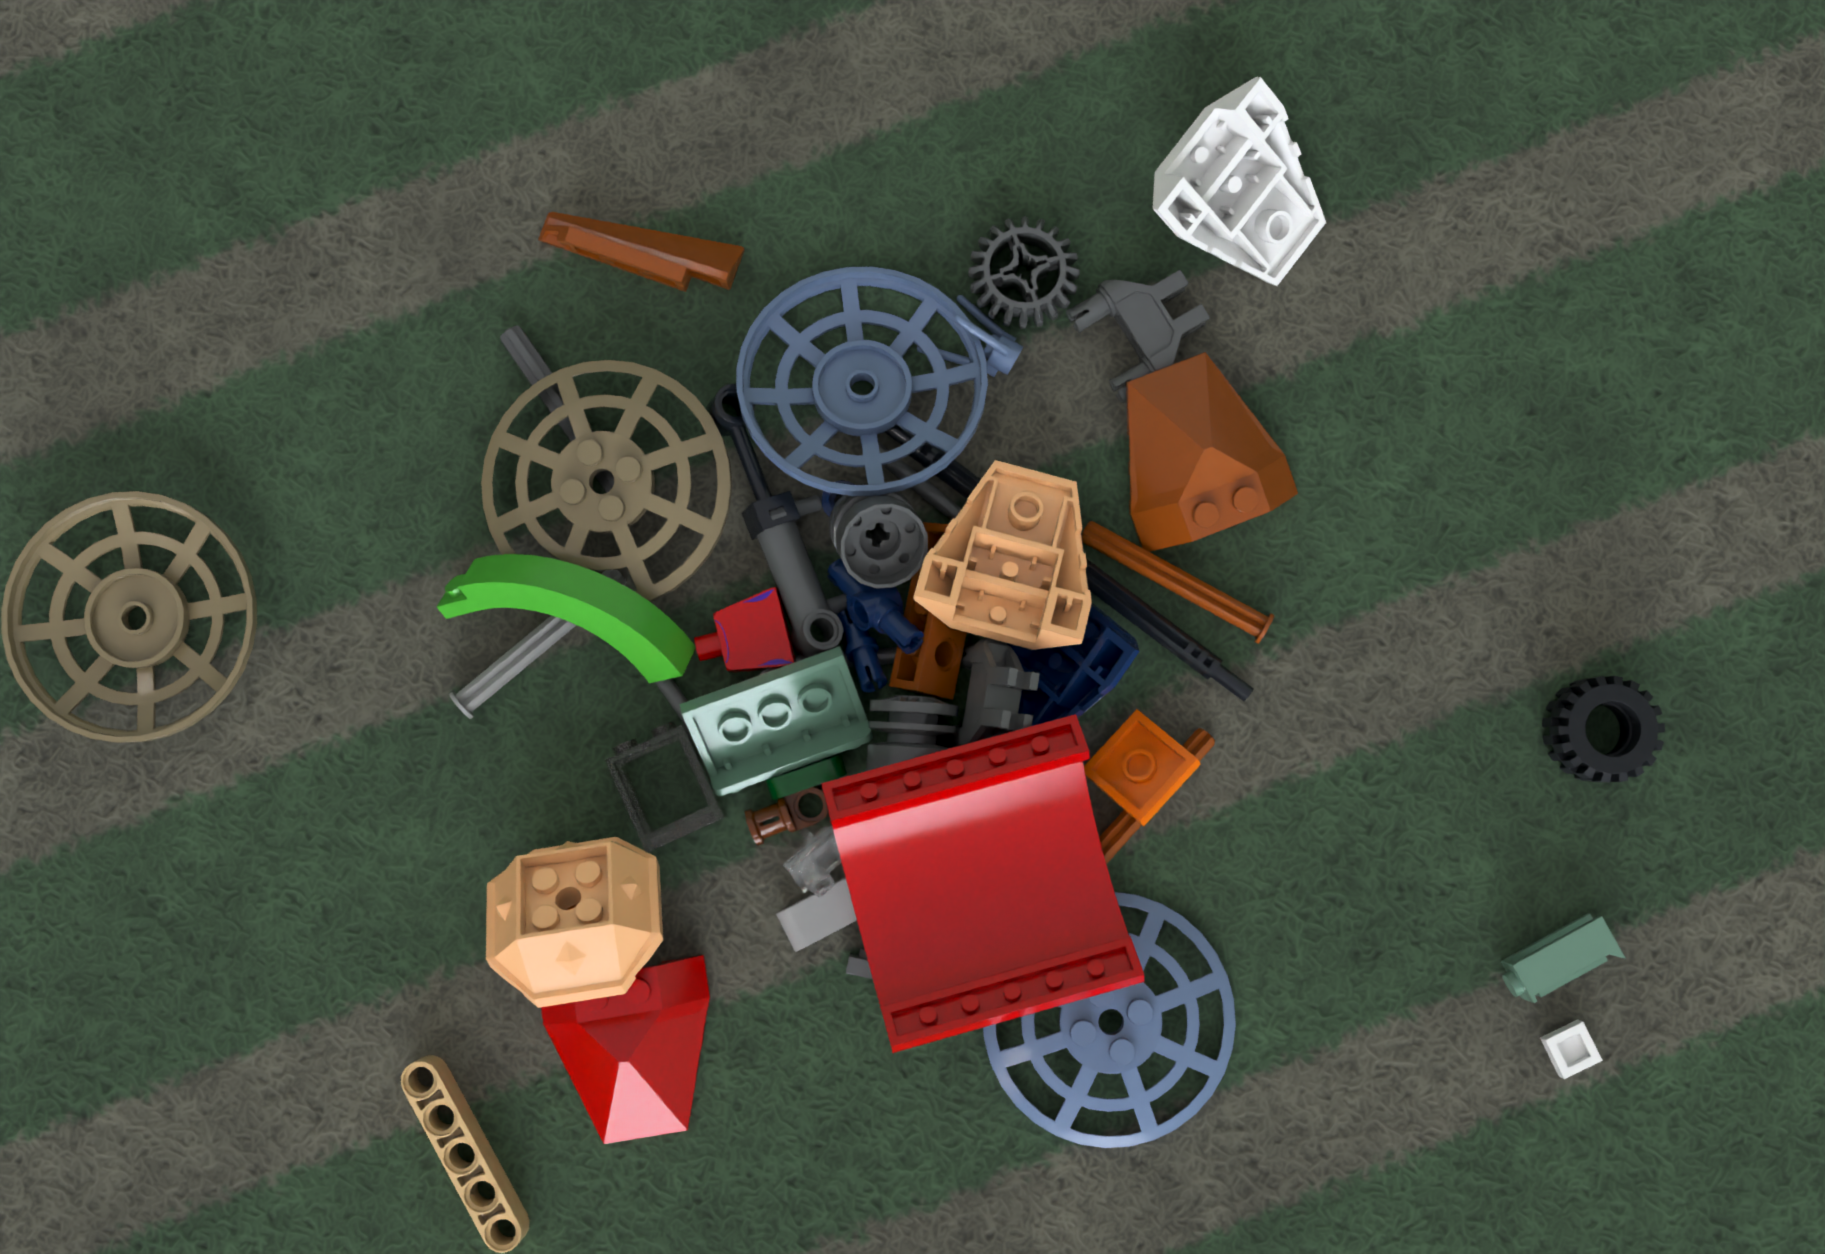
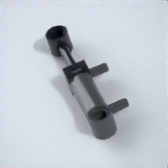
(774, 524)

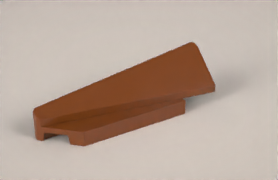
(645, 252)

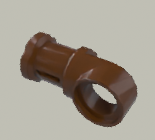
(789, 816)

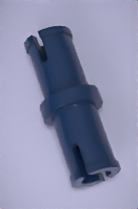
(863, 652)

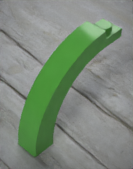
(578, 596)

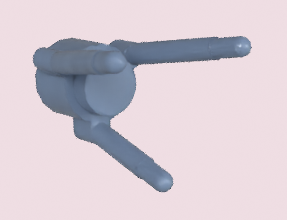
(1000, 348)

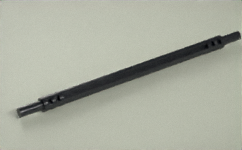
(1103, 586)

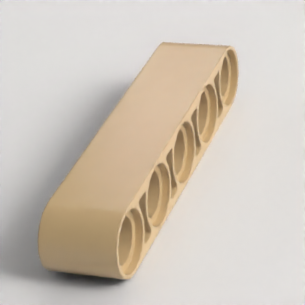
(465, 1174)

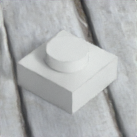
(1571, 1049)

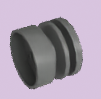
(891, 551)
(910, 728)

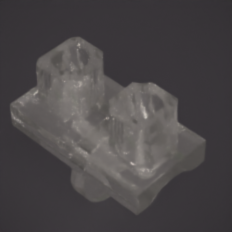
(814, 861)

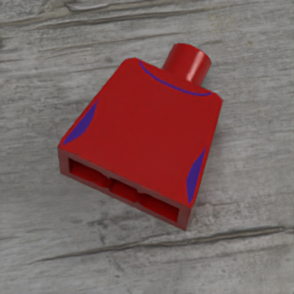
(749, 635)

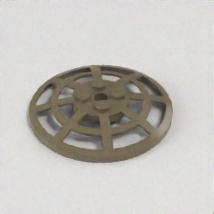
(631, 471)
(108, 613)

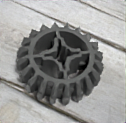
(1040, 266)

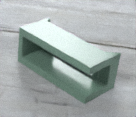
(1559, 958)

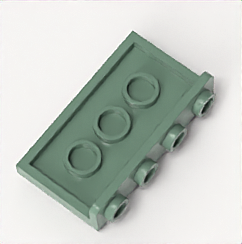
(777, 721)

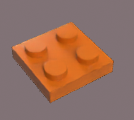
(1140, 767)

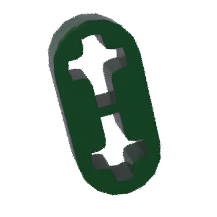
(806, 777)

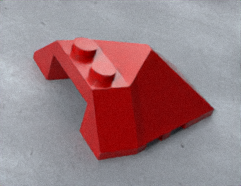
(636, 1050)

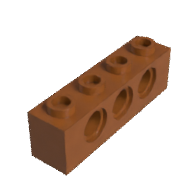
(936, 663)

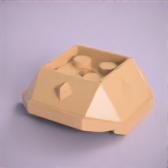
(578, 951)

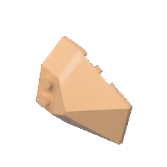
(1012, 562)

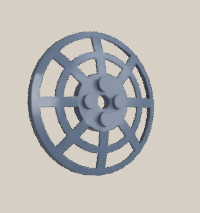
(857, 362)
(1129, 1045)

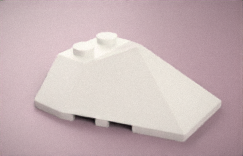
(1240, 185)

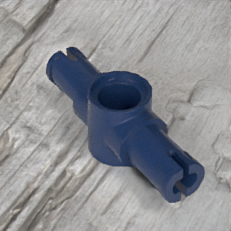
(876, 608)

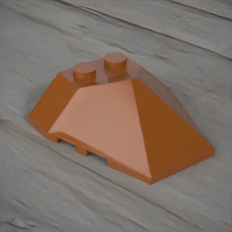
(1197, 456)

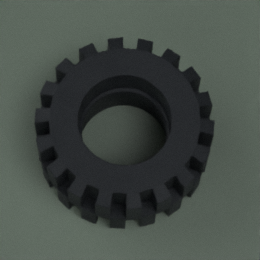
(1636, 722)

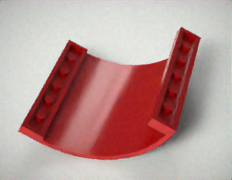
(981, 883)

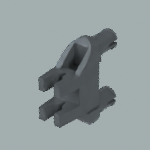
(1143, 321)
(992, 692)

